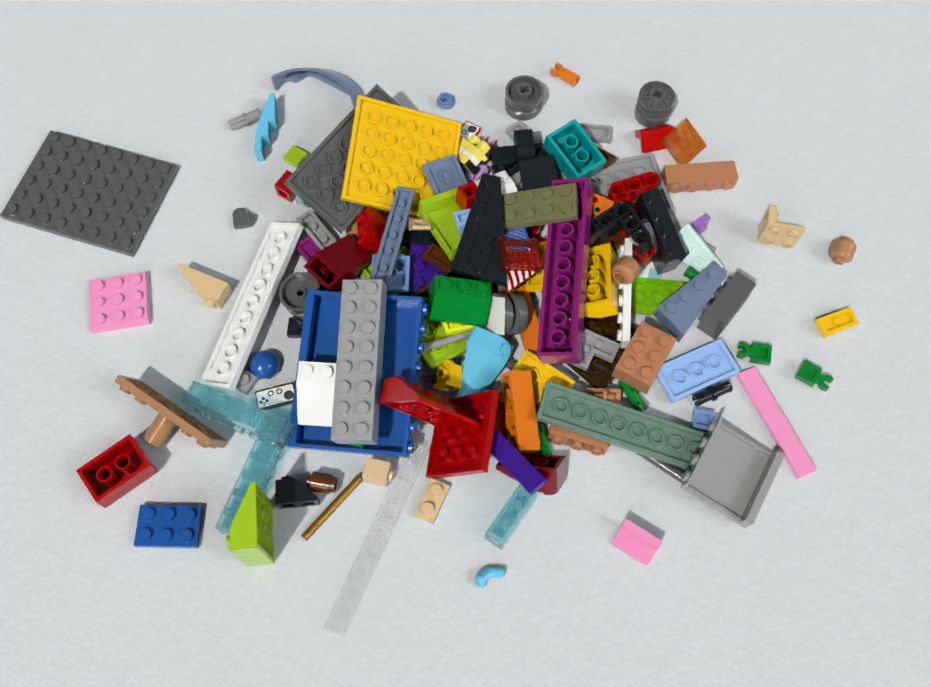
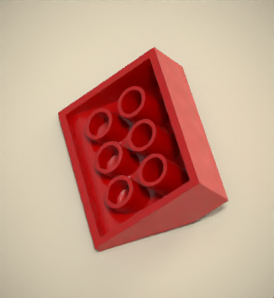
(424, 405)

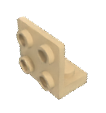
(775, 233)

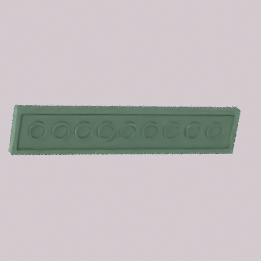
(618, 425)

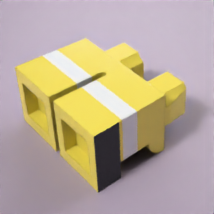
(471, 153)

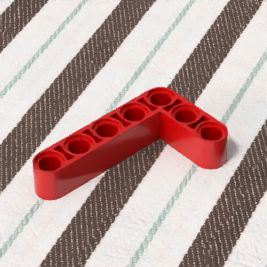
(626, 193)

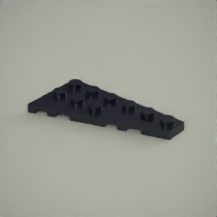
(478, 247)

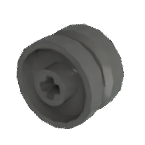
(523, 97)
(294, 292)
(515, 313)

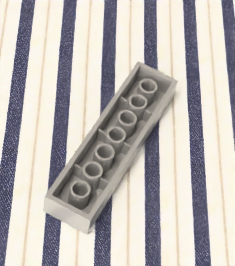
(359, 362)

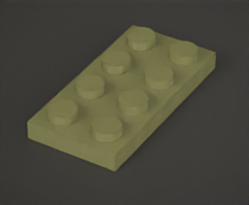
(540, 206)

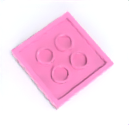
(119, 302)

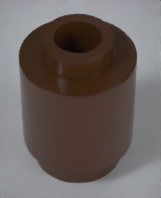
(322, 482)

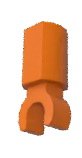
(565, 74)

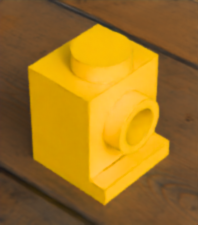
(448, 377)

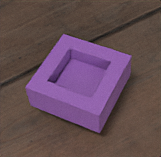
(700, 224)

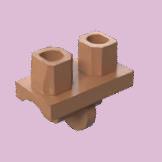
(611, 395)

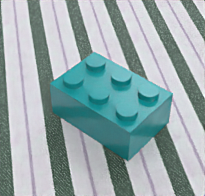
(574, 151)

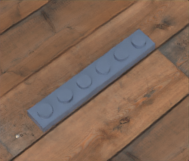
(393, 235)

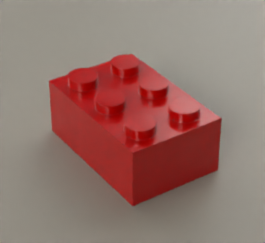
(116, 471)

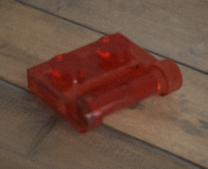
(518, 259)

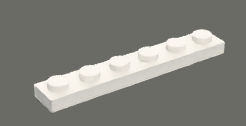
(624, 301)

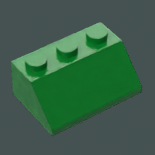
(459, 300)

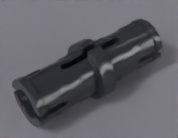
(712, 393)

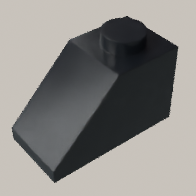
(292, 494)

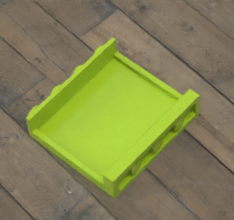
(439, 214)

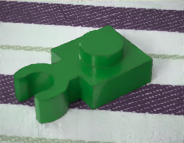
(757, 352)
(810, 375)

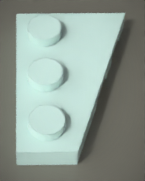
(697, 251)

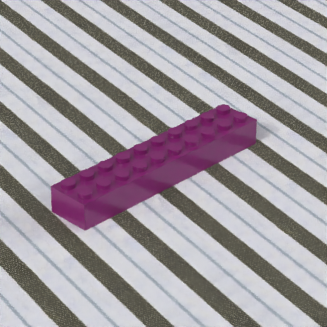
(565, 282)

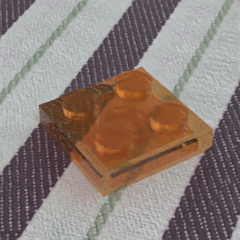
(683, 142)

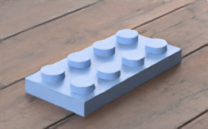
(697, 371)

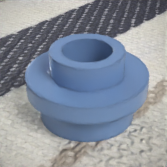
(445, 97)

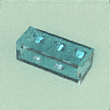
(510, 517)

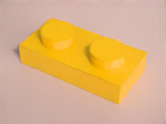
(836, 322)

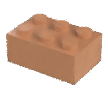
(644, 357)

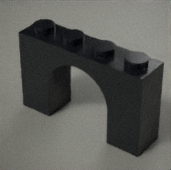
(669, 247)

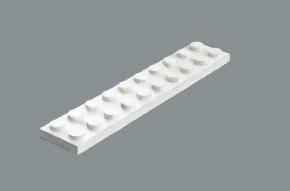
(251, 306)

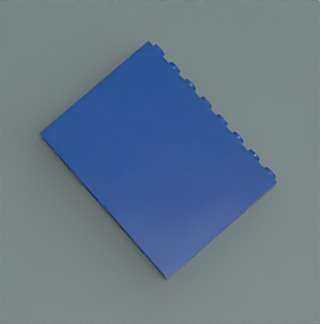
(400, 358)

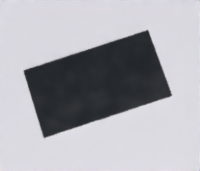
(537, 172)

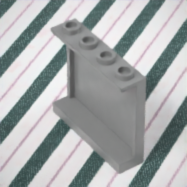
(731, 473)

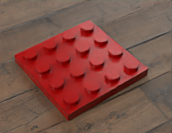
(465, 449)

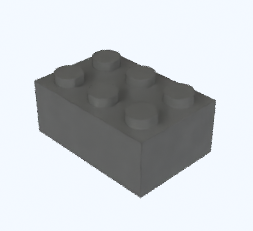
(725, 304)

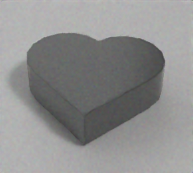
(242, 219)

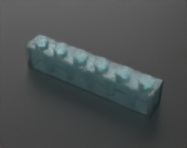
(239, 415)
(258, 468)

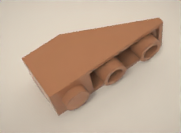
(576, 441)

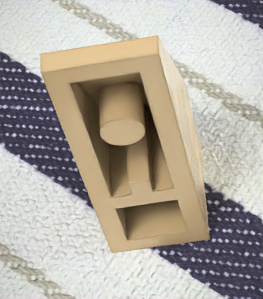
(210, 289)

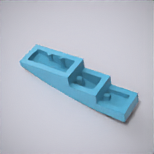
(267, 123)

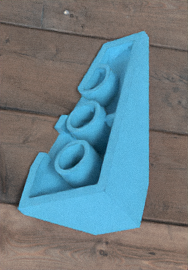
(483, 360)

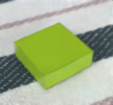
(295, 156)

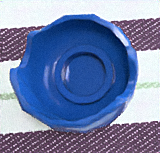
(264, 365)

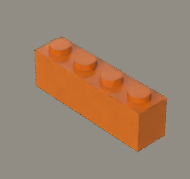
(520, 411)

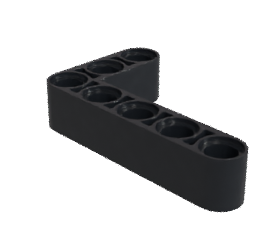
(618, 222)

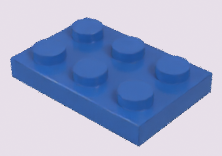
(168, 526)

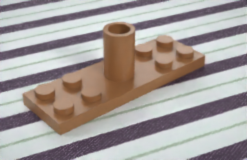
(168, 416)

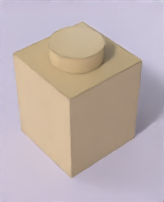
(377, 472)

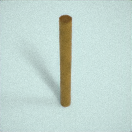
(332, 507)

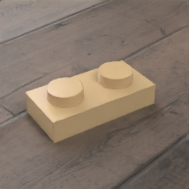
(432, 501)

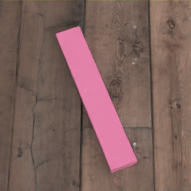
(776, 422)

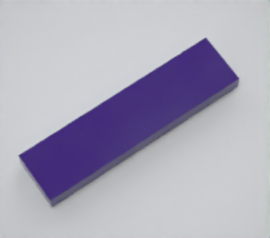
(516, 464)

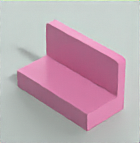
(636, 542)

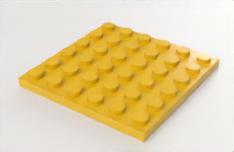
(389, 150)

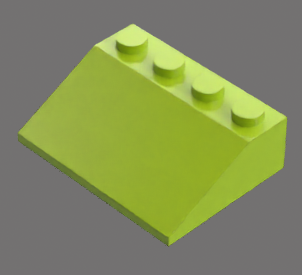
(253, 529)

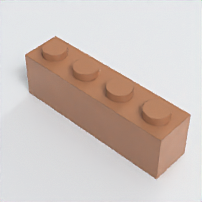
(699, 176)

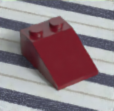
(549, 466)

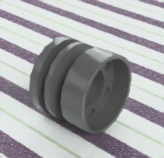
(654, 104)

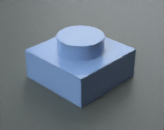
(701, 419)

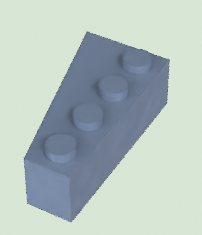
(686, 304)

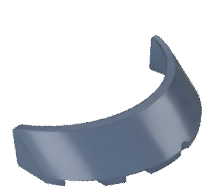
(327, 76)

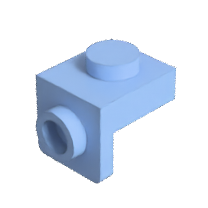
(460, 219)

